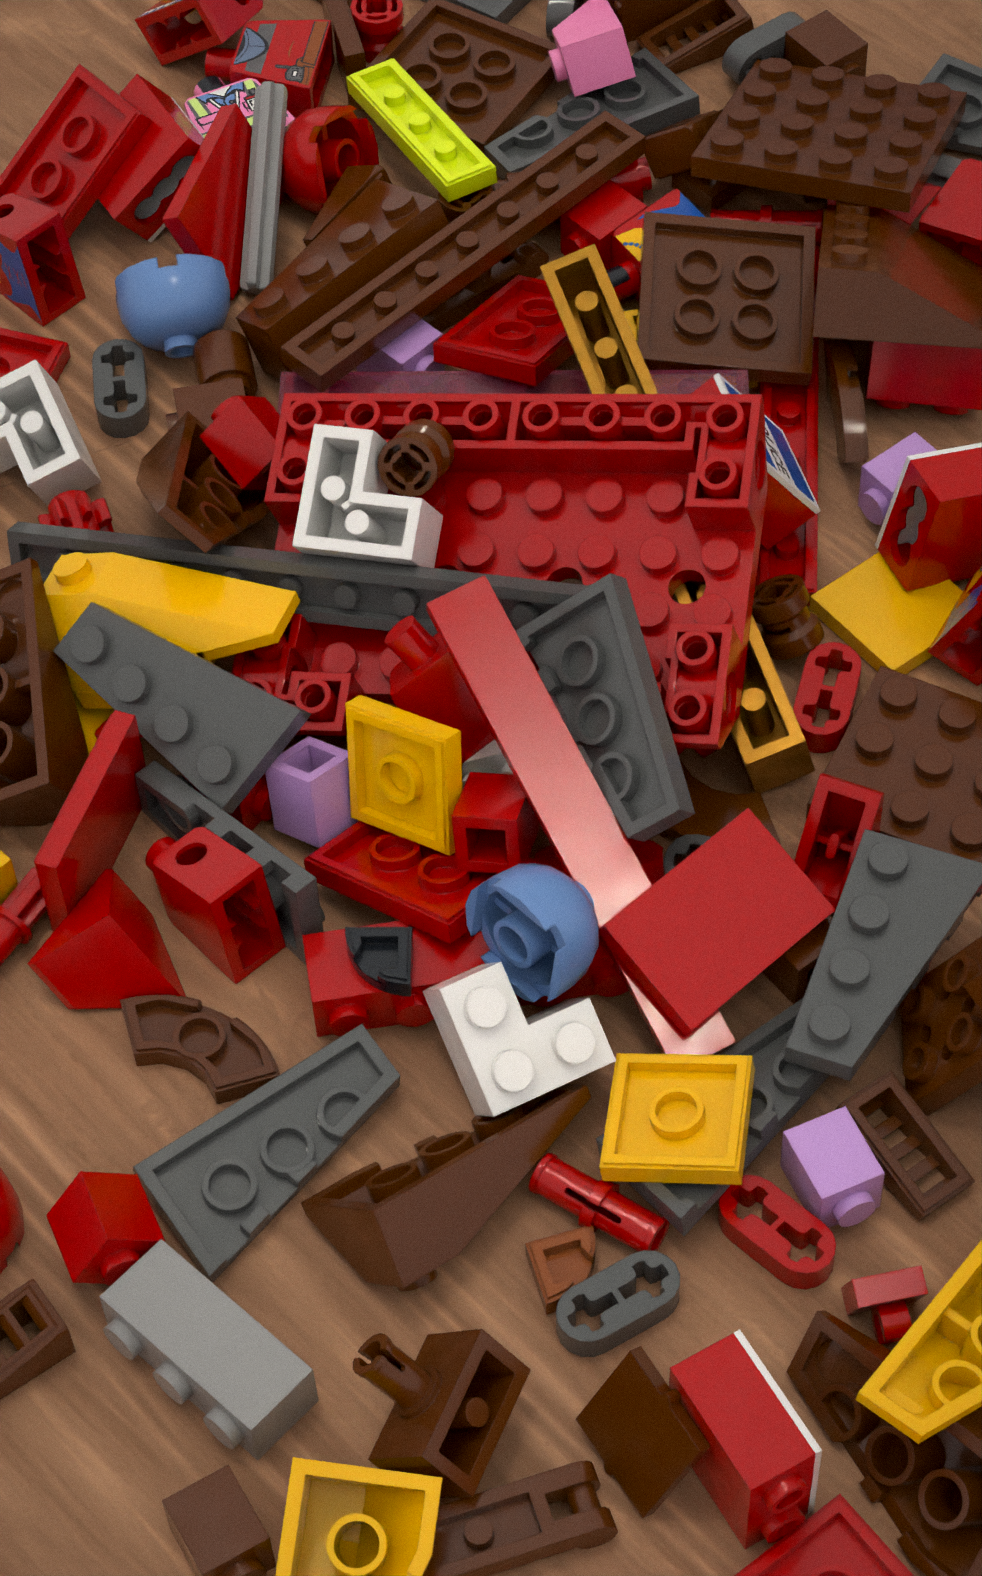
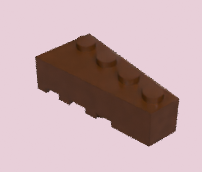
(343, 258)

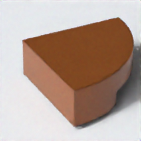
(561, 1263)

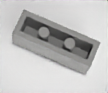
(207, 1351)

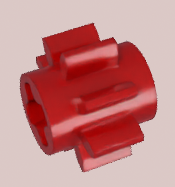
(77, 510)

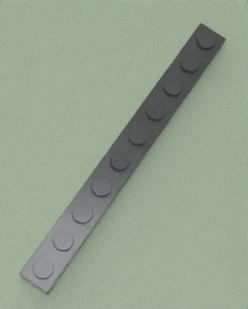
(328, 587)

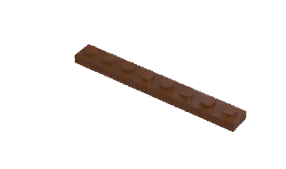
(462, 251)

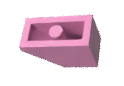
(591, 49)

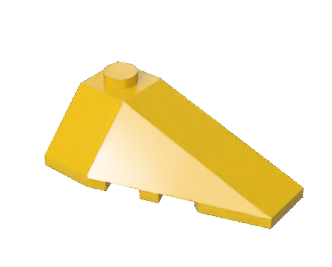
(181, 604)
(937, 1364)
(357, 1521)

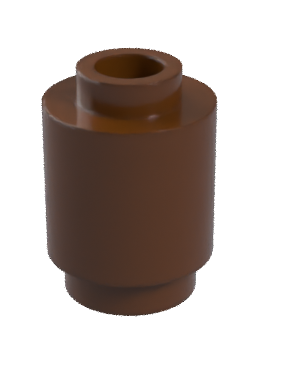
(223, 357)

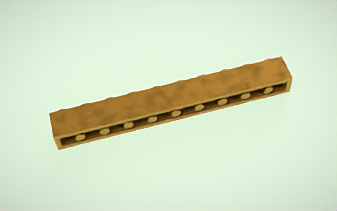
(613, 364)

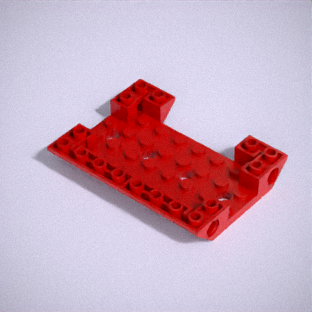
(557, 494)

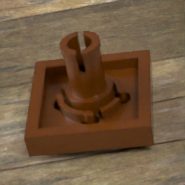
(943, 1032)

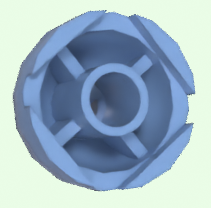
(173, 304)
(537, 927)

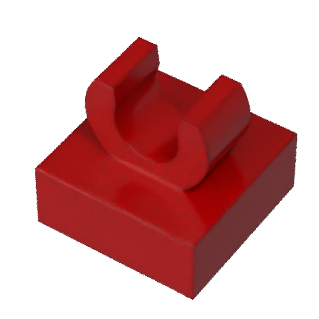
(886, 1299)

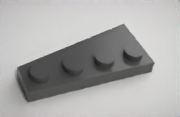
(189, 709)

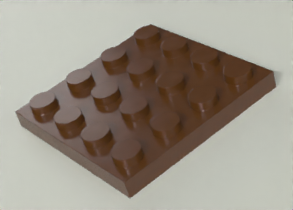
(830, 134)

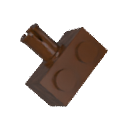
(445, 1404)

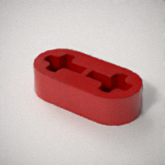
(838, 699)
(771, 1237)

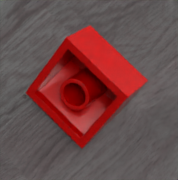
(924, 375)

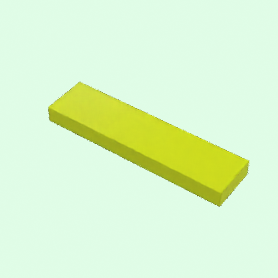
(421, 130)

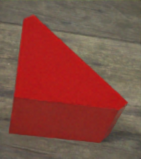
(834, 831)

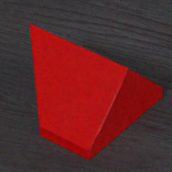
(106, 951)

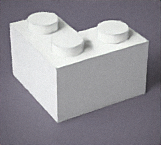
(42, 434)
(348, 507)
(504, 1054)

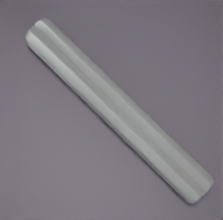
(263, 187)

